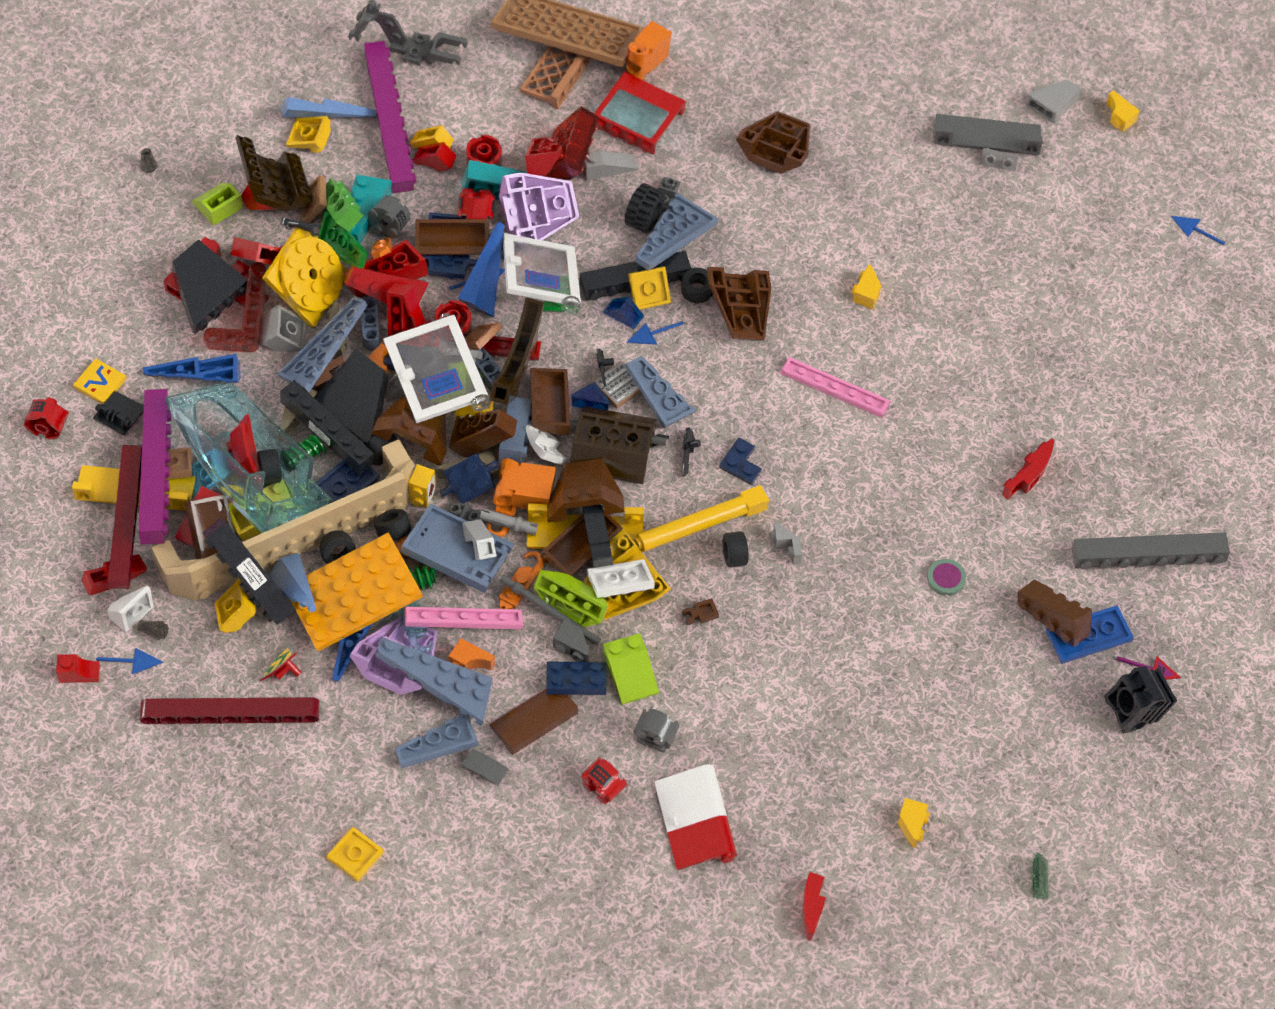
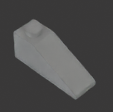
(605, 164)

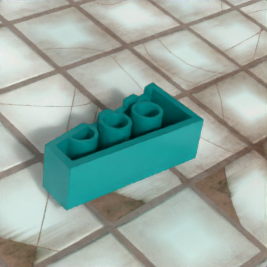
(485, 176)
(367, 193)

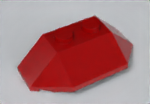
(243, 445)

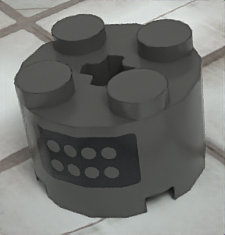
(388, 217)

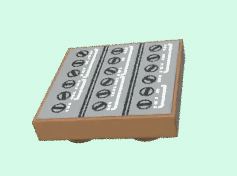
(619, 385)

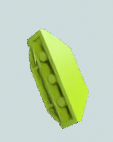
(571, 597)

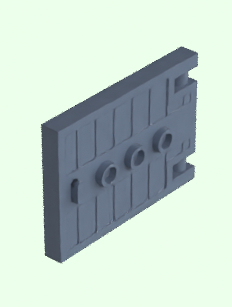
(441, 544)

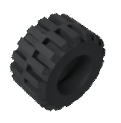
(644, 208)

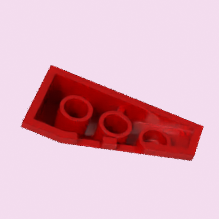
(542, 155)

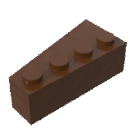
(481, 432)
(1056, 612)

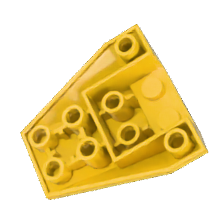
(625, 550)

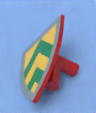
(282, 665)

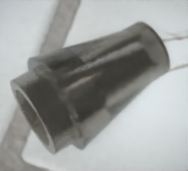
(147, 162)
(155, 629)

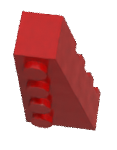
(401, 261)
(378, 283)

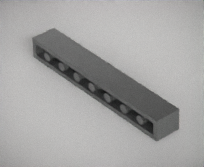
(1150, 550)

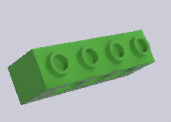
(342, 205)

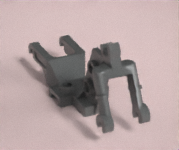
(414, 49)

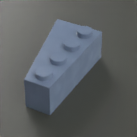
(515, 447)

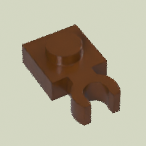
(703, 611)

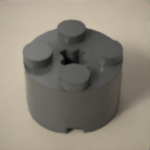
(655, 729)

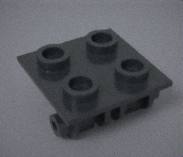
(118, 412)

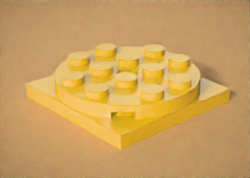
(291, 277)

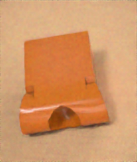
(648, 50)
(523, 484)

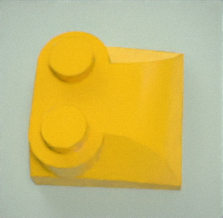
(310, 133)
(234, 609)

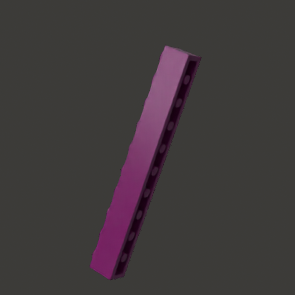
(389, 117)
(154, 468)

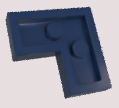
(736, 462)

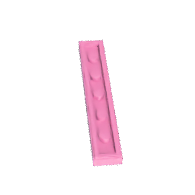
(835, 387)
(463, 618)

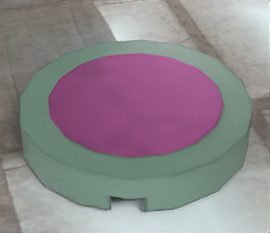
(946, 577)

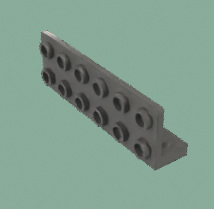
(988, 133)

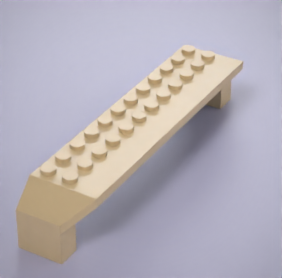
(202, 577)

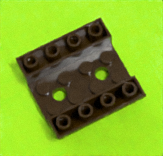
(273, 182)
(623, 458)

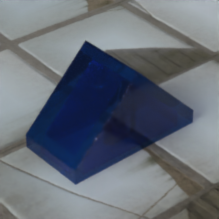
(624, 311)
(591, 397)

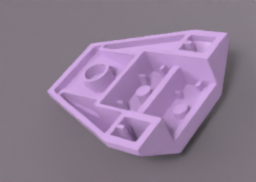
(536, 205)
(380, 672)

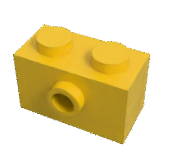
(242, 525)

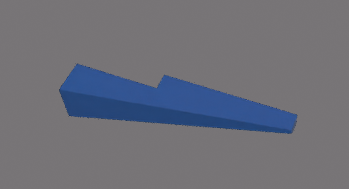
(482, 283)
(215, 369)
(345, 648)

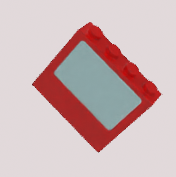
(638, 112)

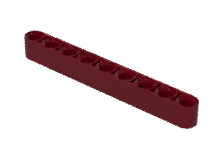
(125, 517)
(229, 710)

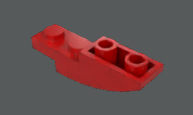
(1032, 471)

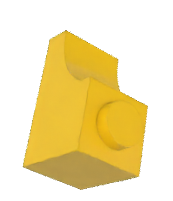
(1123, 112)
(431, 136)

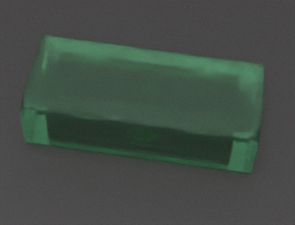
(1040, 877)

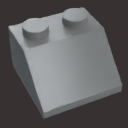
(283, 330)

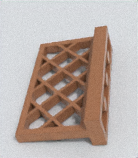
(566, 82)

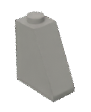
(1054, 99)

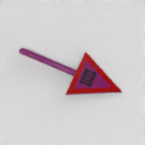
(1167, 672)

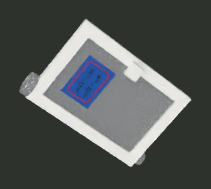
(542, 271)
(436, 369)

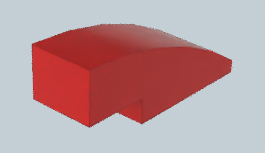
(96, 580)
(812, 903)

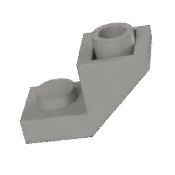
(481, 537)
(785, 539)

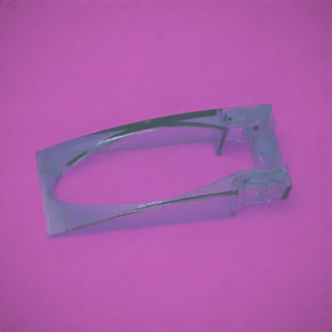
(242, 488)

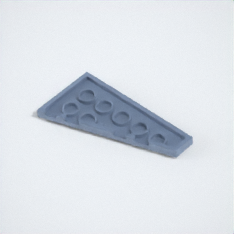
(675, 229)
(318, 352)
(444, 679)

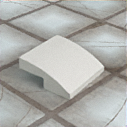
(545, 445)

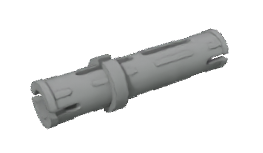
(517, 524)

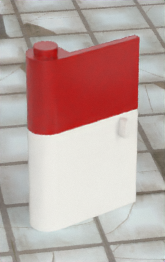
(695, 817)

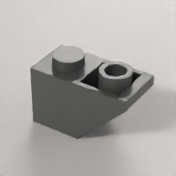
(571, 640)

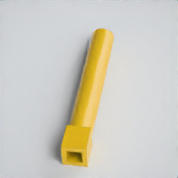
(748, 503)

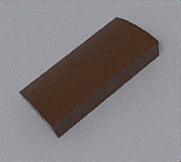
(451, 236)
(550, 400)
(202, 515)
(572, 548)
(533, 719)

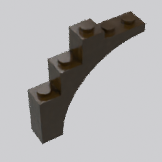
(507, 384)

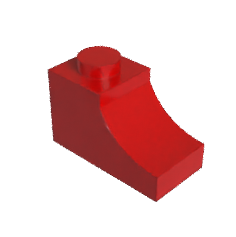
(436, 156)
(73, 669)

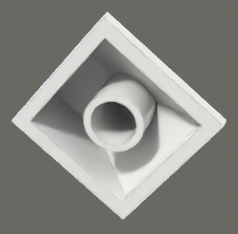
(131, 608)

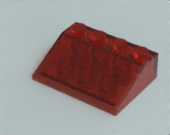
(575, 138)

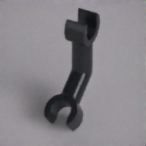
(300, 224)

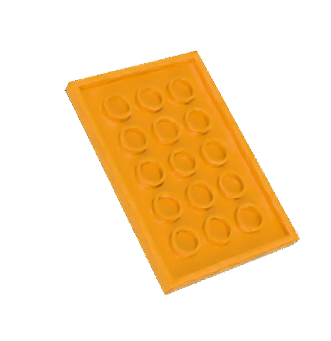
(357, 591)

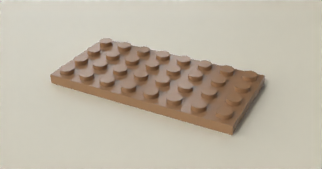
(568, 28)

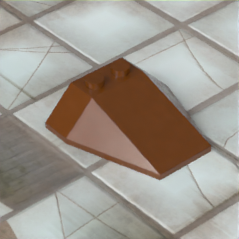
(776, 142)
(742, 301)
(428, 433)
(584, 485)

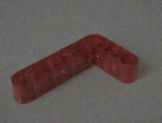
(249, 316)

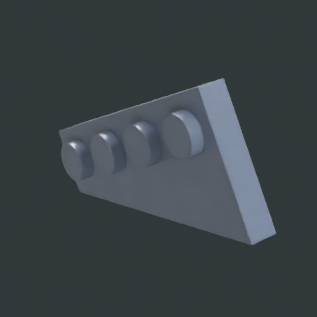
(662, 399)
(445, 740)

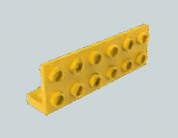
(101, 485)
(546, 532)

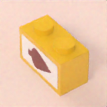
(422, 486)

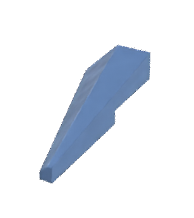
(301, 108)
(292, 581)

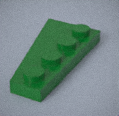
(342, 242)

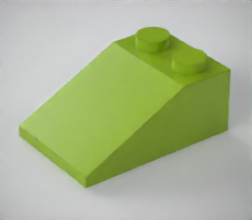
(630, 668)

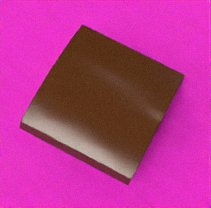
(326, 376)

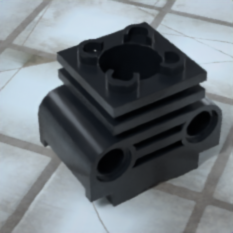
(1140, 698)

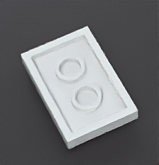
(620, 578)

